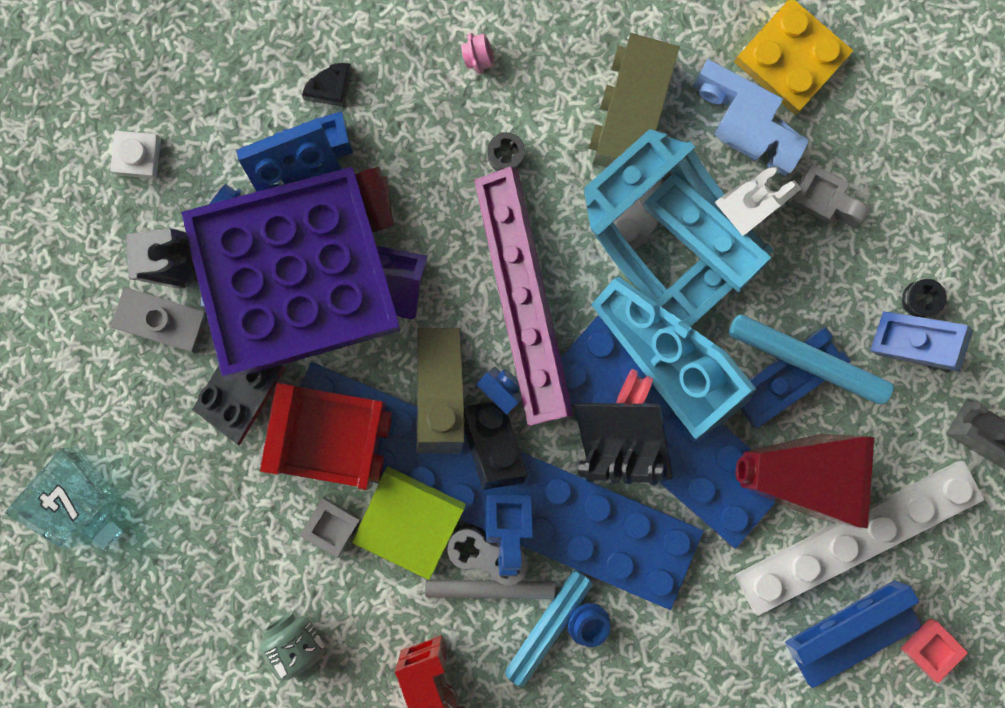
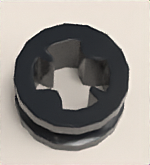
(934, 288)

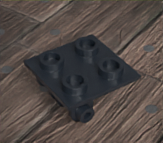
(236, 403)
(623, 443)

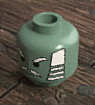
(292, 648)

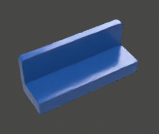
(855, 633)

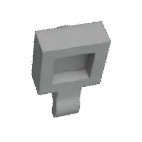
(825, 195)

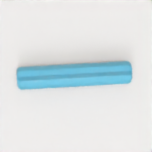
(548, 628)

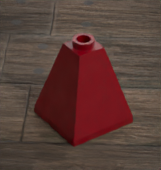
(815, 476)

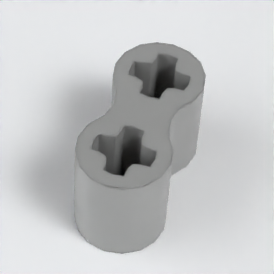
(485, 558)

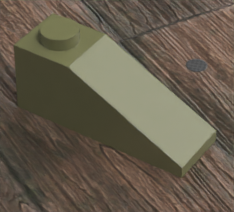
(439, 391)

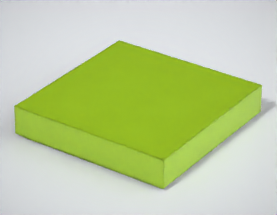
(408, 523)

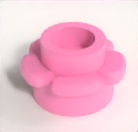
(478, 53)

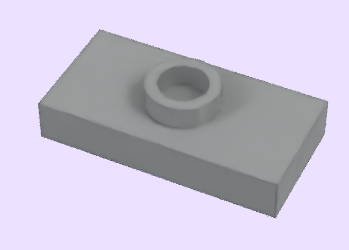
(159, 320)

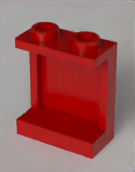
(325, 436)

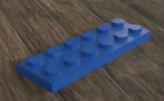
(700, 467)

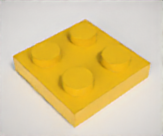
(793, 55)

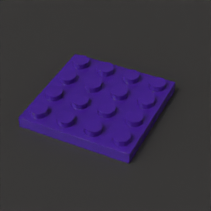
(289, 273)

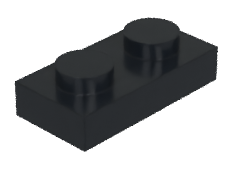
(493, 446)

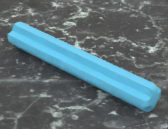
(811, 359)

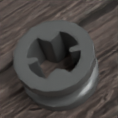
(495, 146)

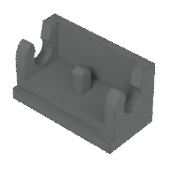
(160, 258)
(980, 431)

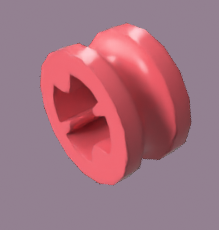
(634, 388)

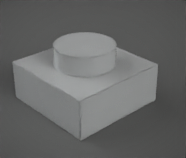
(330, 527)

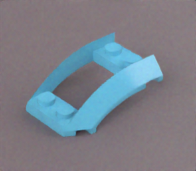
(627, 182)

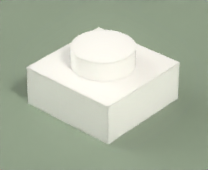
(135, 154)

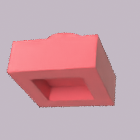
(934, 650)

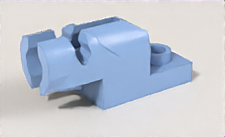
(749, 116)

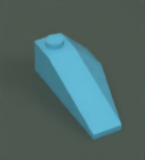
(686, 367)

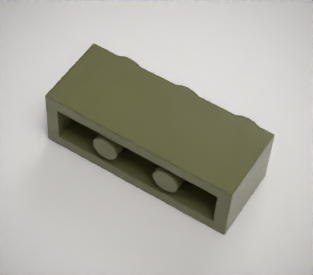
(636, 98)

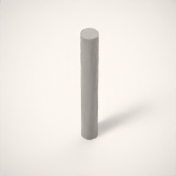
(488, 589)

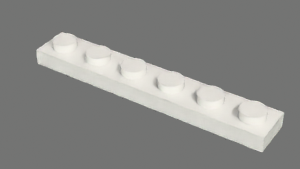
(846, 546)

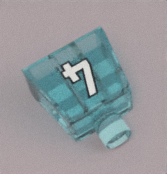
(69, 503)

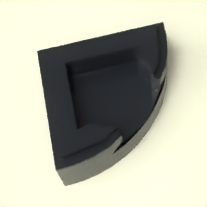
(329, 85)

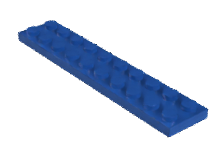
(570, 517)

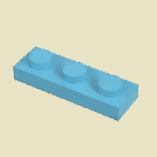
(706, 232)

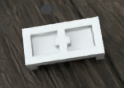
(754, 201)

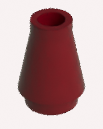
(376, 198)

